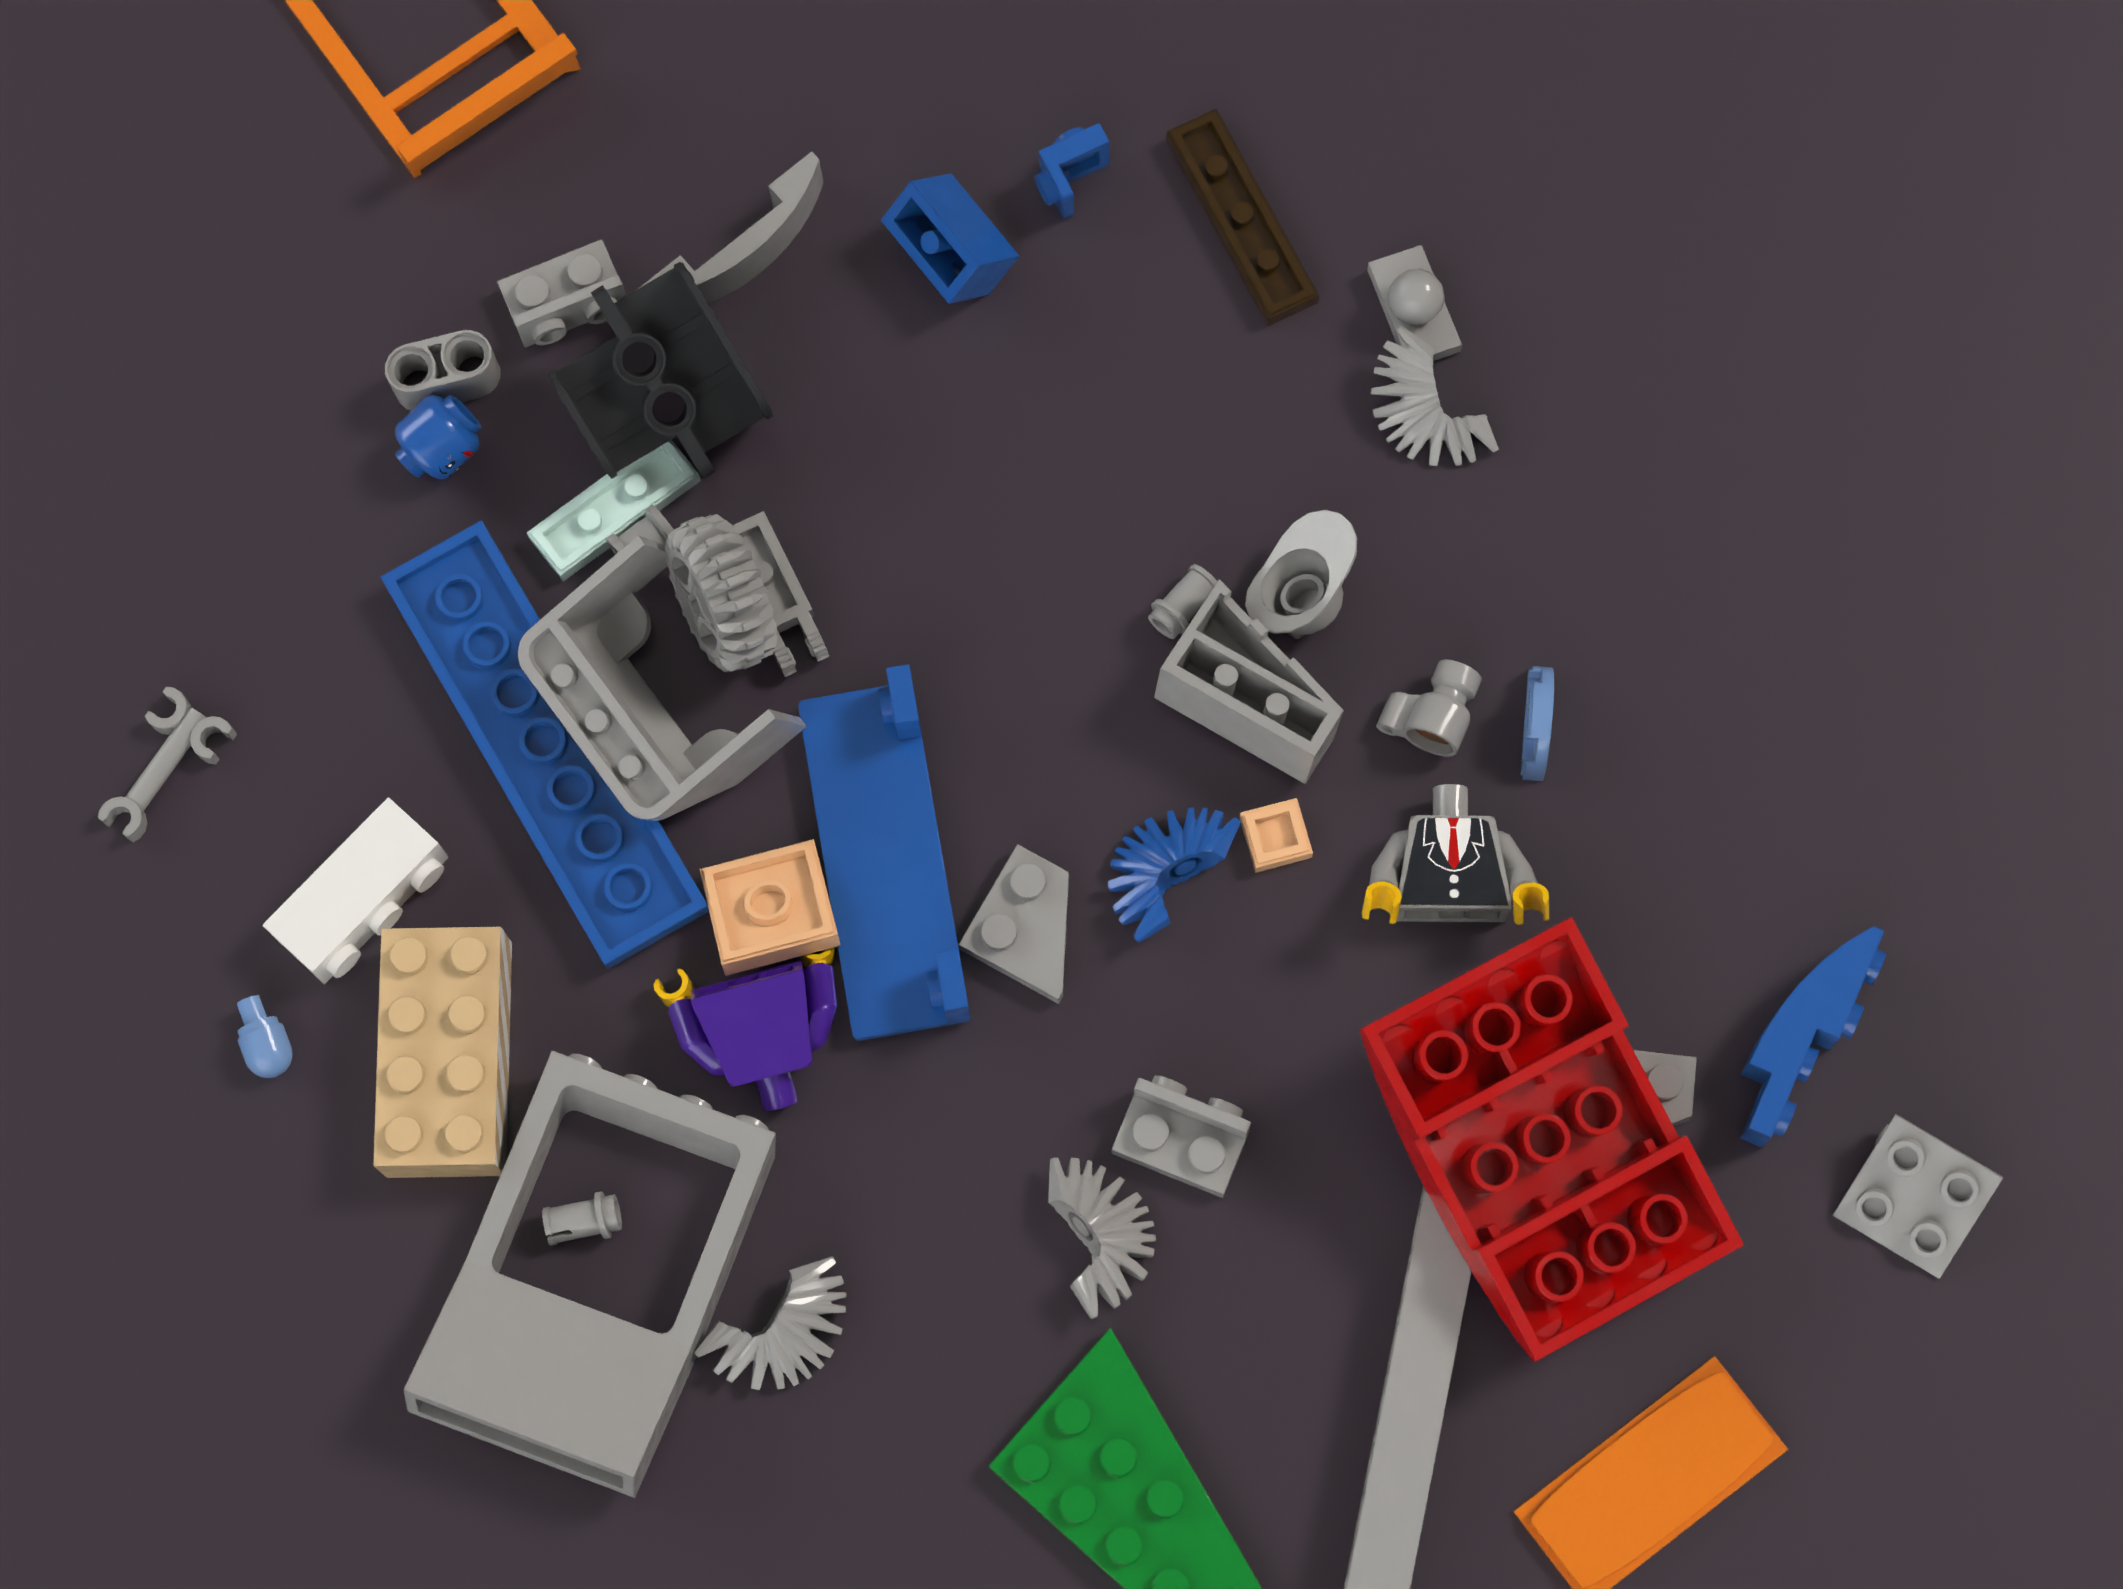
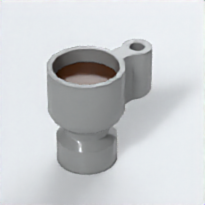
(1436, 718)

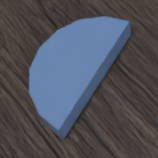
(1537, 722)

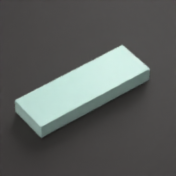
(611, 506)

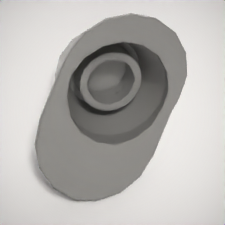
(1304, 575)

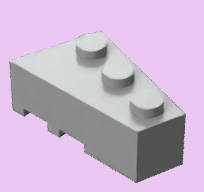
(1248, 689)

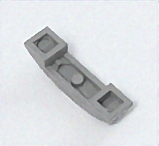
(755, 249)

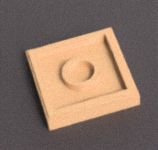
(769, 907)

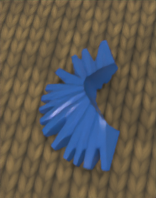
(1165, 862)

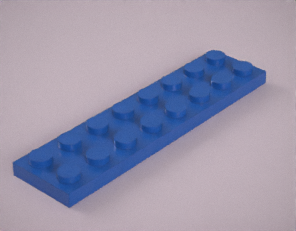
(608, 864)

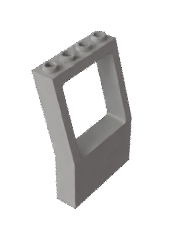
(557, 1373)

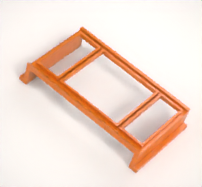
(551, 59)

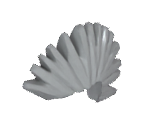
(1420, 406)
(1103, 1229)
(786, 1332)

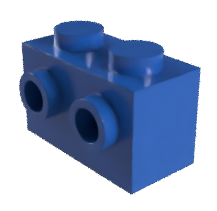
(949, 238)

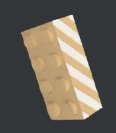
(443, 1052)

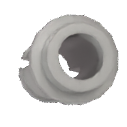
(1181, 604)
(582, 1219)

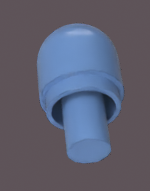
(263, 1040)

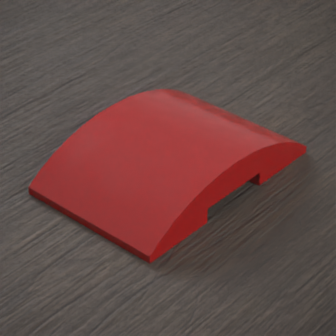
(1546, 1141)

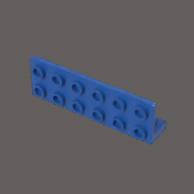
(884, 860)

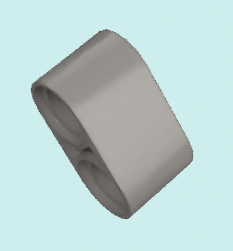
(441, 359)

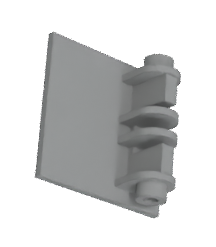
(1917, 1196)

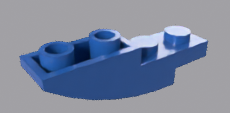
(1815, 1013)

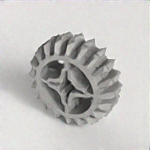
(721, 592)

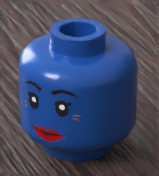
(437, 437)

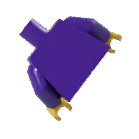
(757, 1024)

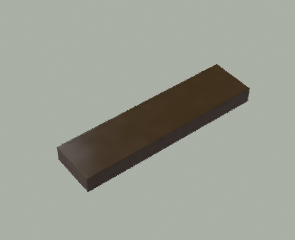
(1242, 217)

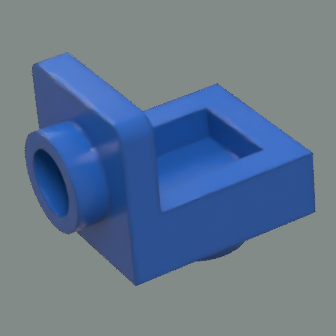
(1067, 160)

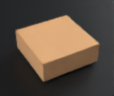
(1276, 835)

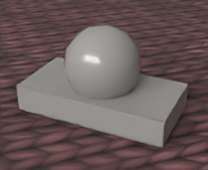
(1414, 300)

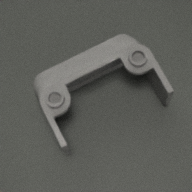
(585, 676)

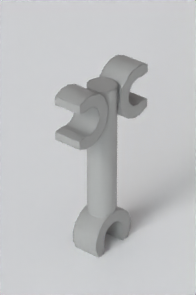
(185, 729)

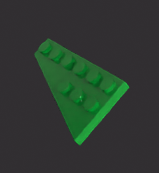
(1119, 1483)

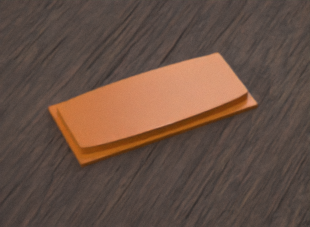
(1651, 1480)

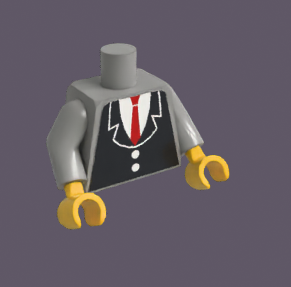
(1453, 869)

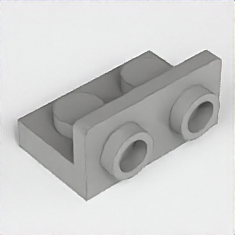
(557, 293)
(1182, 1135)

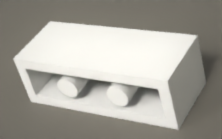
(357, 892)

